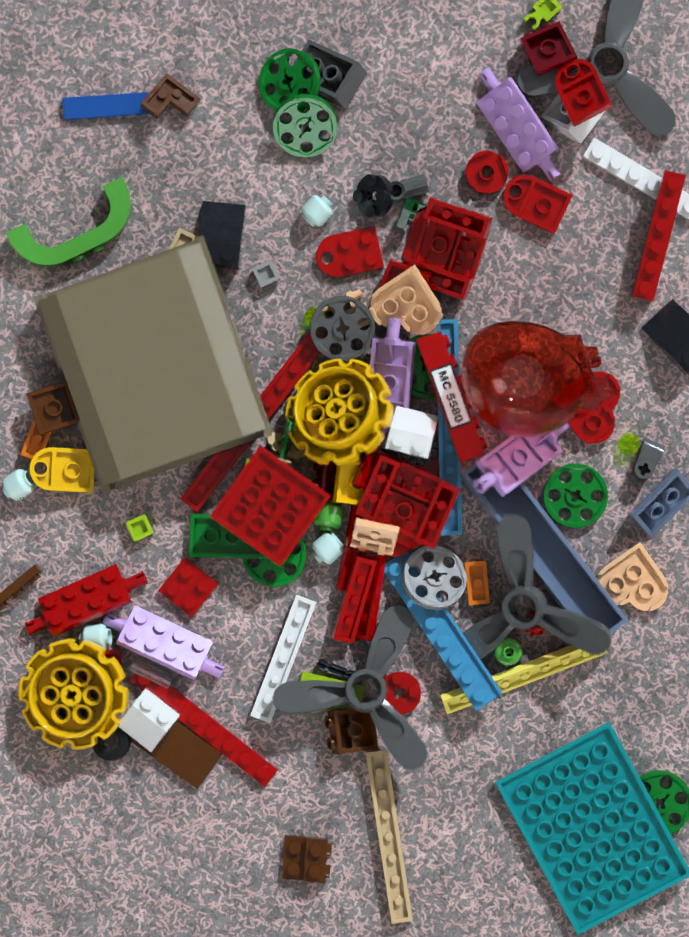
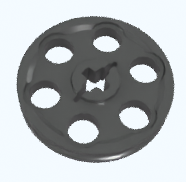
(333, 323)

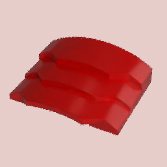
(448, 246)
(409, 500)

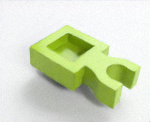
(544, 10)

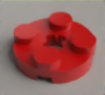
(497, 178)
(412, 691)

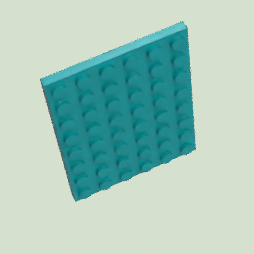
(593, 828)

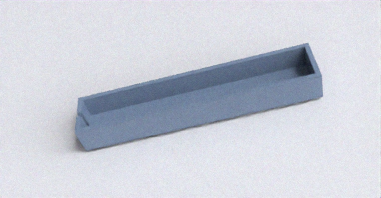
(554, 558)

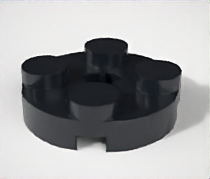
(364, 195)

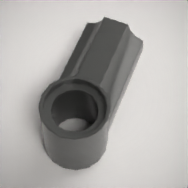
(410, 188)

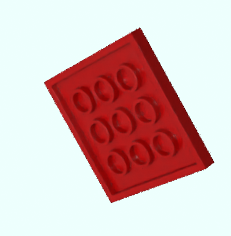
(270, 505)

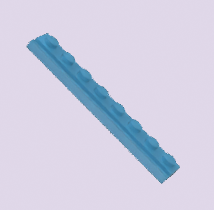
(447, 640)

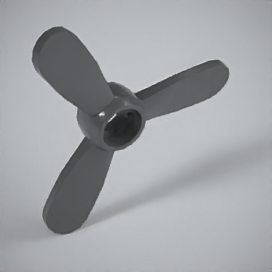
(637, 96)
(518, 562)
(393, 728)

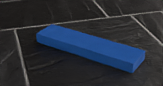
(104, 106)

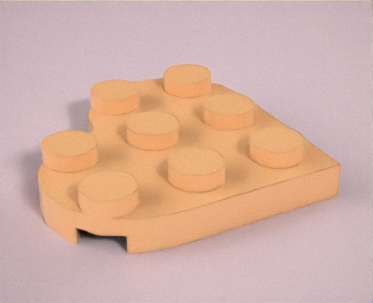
(407, 299)
(635, 580)

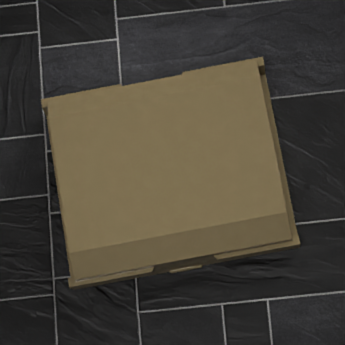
(153, 365)

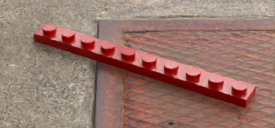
(271, 398)

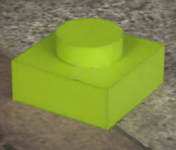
(139, 527)

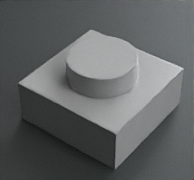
(266, 273)

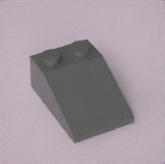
(338, 74)

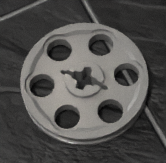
(430, 585)

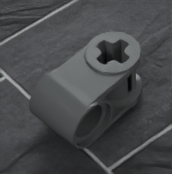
(648, 456)

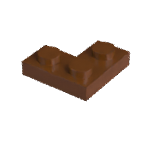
(167, 93)

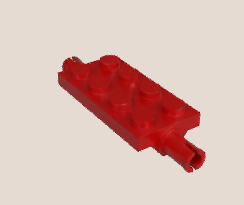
(85, 600)

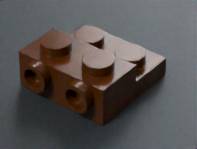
(53, 408)
(350, 731)
(306, 858)

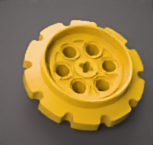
(339, 411)
(103, 676)

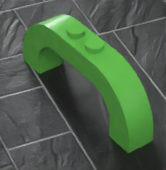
(88, 242)

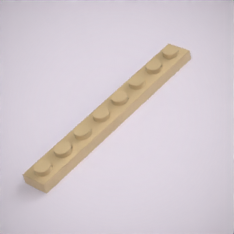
(389, 836)

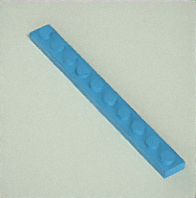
(448, 460)

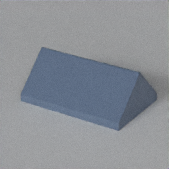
(661, 503)

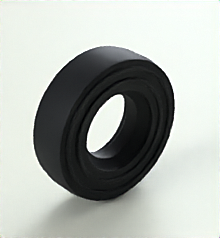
(117, 753)

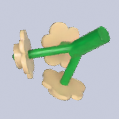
(280, 442)

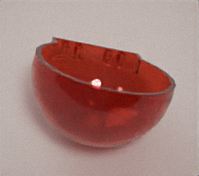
(530, 378)

